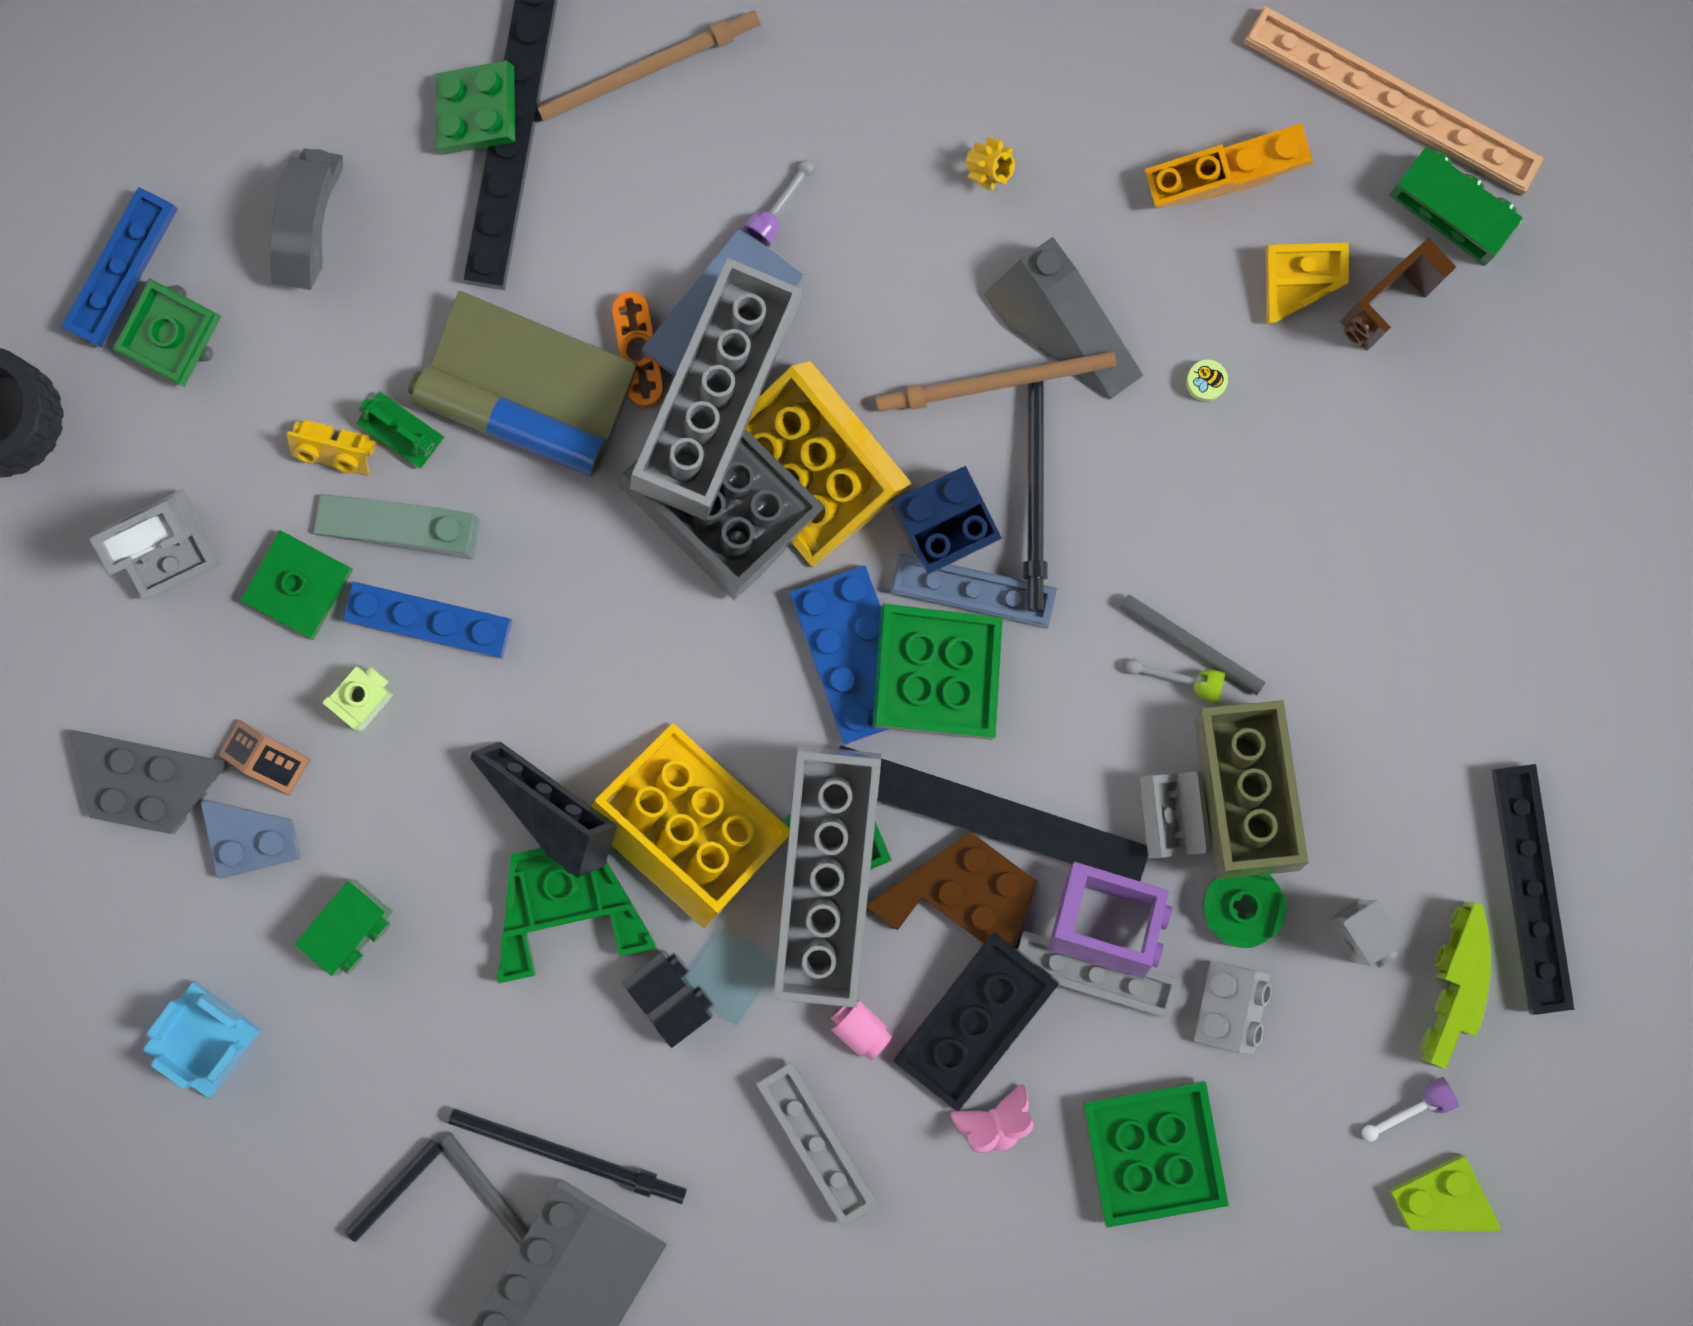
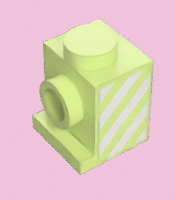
(360, 713)

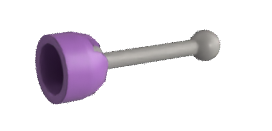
(765, 225)

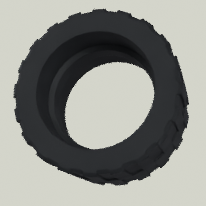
(40, 418)

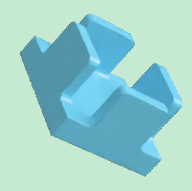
(199, 1040)

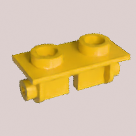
(313, 444)

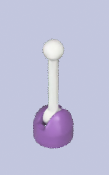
(1437, 1098)

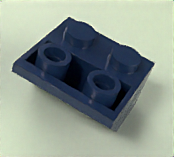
(945, 520)

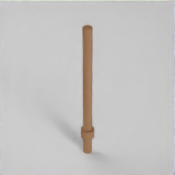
(720, 34)
(917, 396)

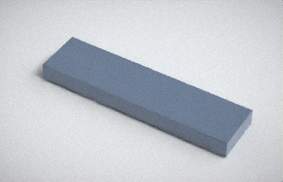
(970, 591)

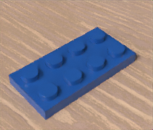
(843, 634)

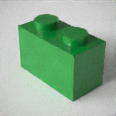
(344, 929)

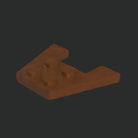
(969, 886)

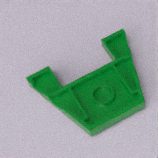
(548, 896)

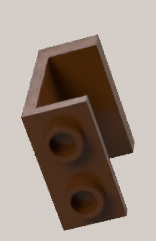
(1423, 268)

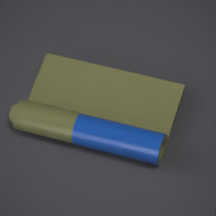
(525, 384)

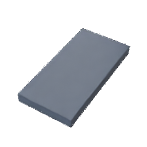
(673, 336)

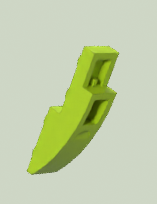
(1467, 968)

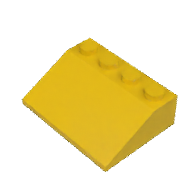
(829, 454)
(689, 825)

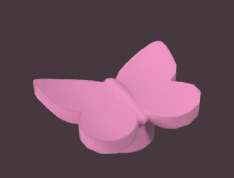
(999, 1127)

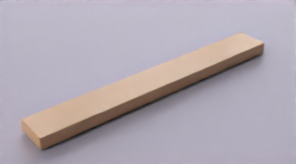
(1393, 100)

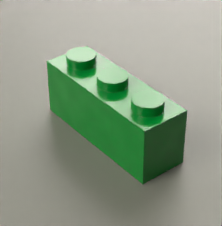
(1456, 205)

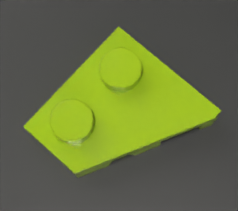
(1445, 1200)

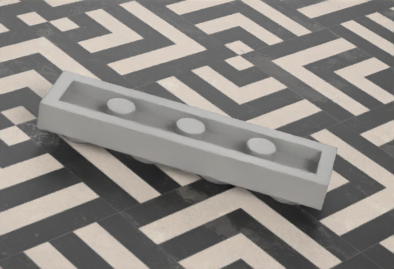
(1152, 994)
(817, 1144)

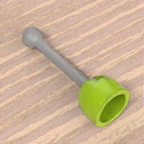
(1206, 684)

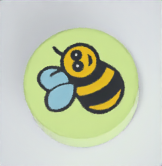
(1206, 380)

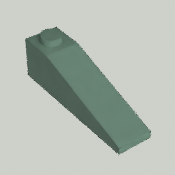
(398, 525)

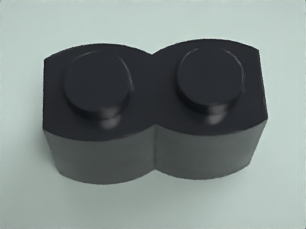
(669, 998)

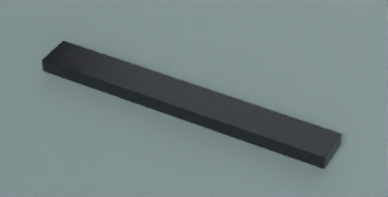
(1008, 821)

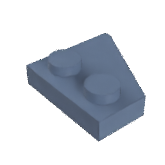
(247, 839)

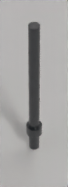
(1035, 568)
(643, 1182)

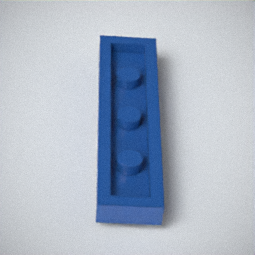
(119, 267)
(427, 620)

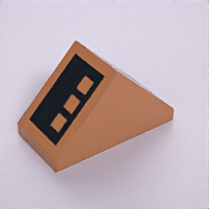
(264, 757)

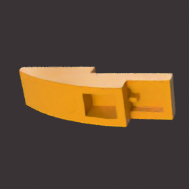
(1229, 169)

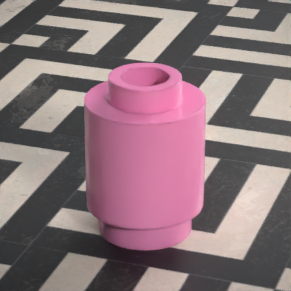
(860, 1030)

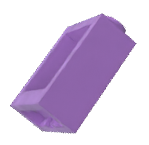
(1099, 952)

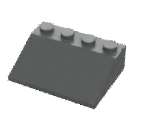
(750, 523)
(573, 1266)

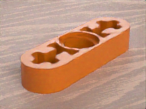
(643, 320)

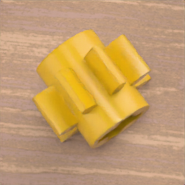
(990, 163)

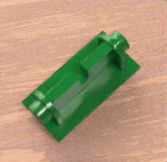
(399, 429)

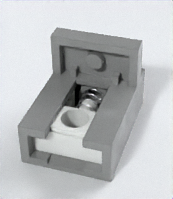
(156, 545)

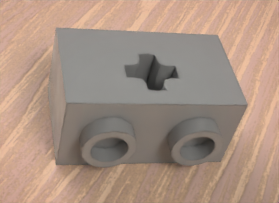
(1366, 933)

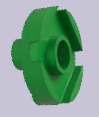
(1255, 927)

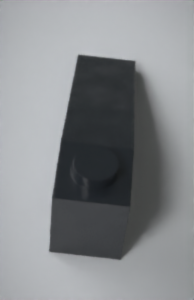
(554, 816)

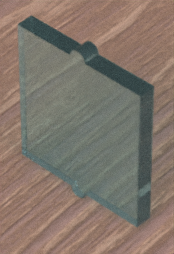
(732, 974)

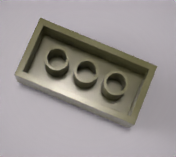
(1251, 789)

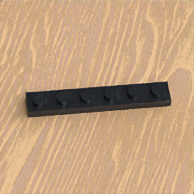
(1532, 889)

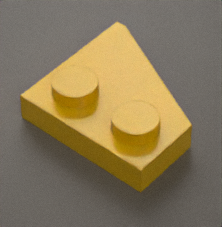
(1302, 275)

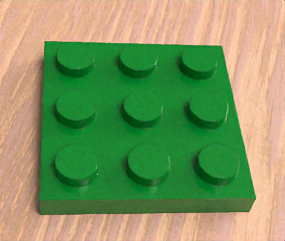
(937, 672)
(1155, 1153)

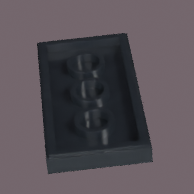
(976, 1021)

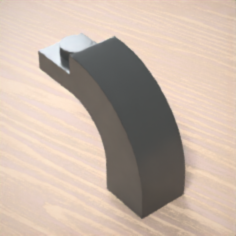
(300, 217)

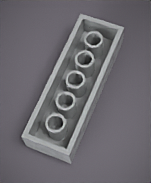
(715, 389)
(827, 876)

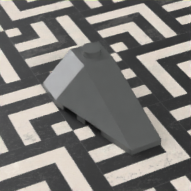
(1057, 312)

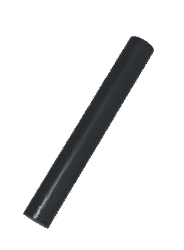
(393, 1190)

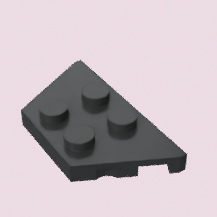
(141, 782)

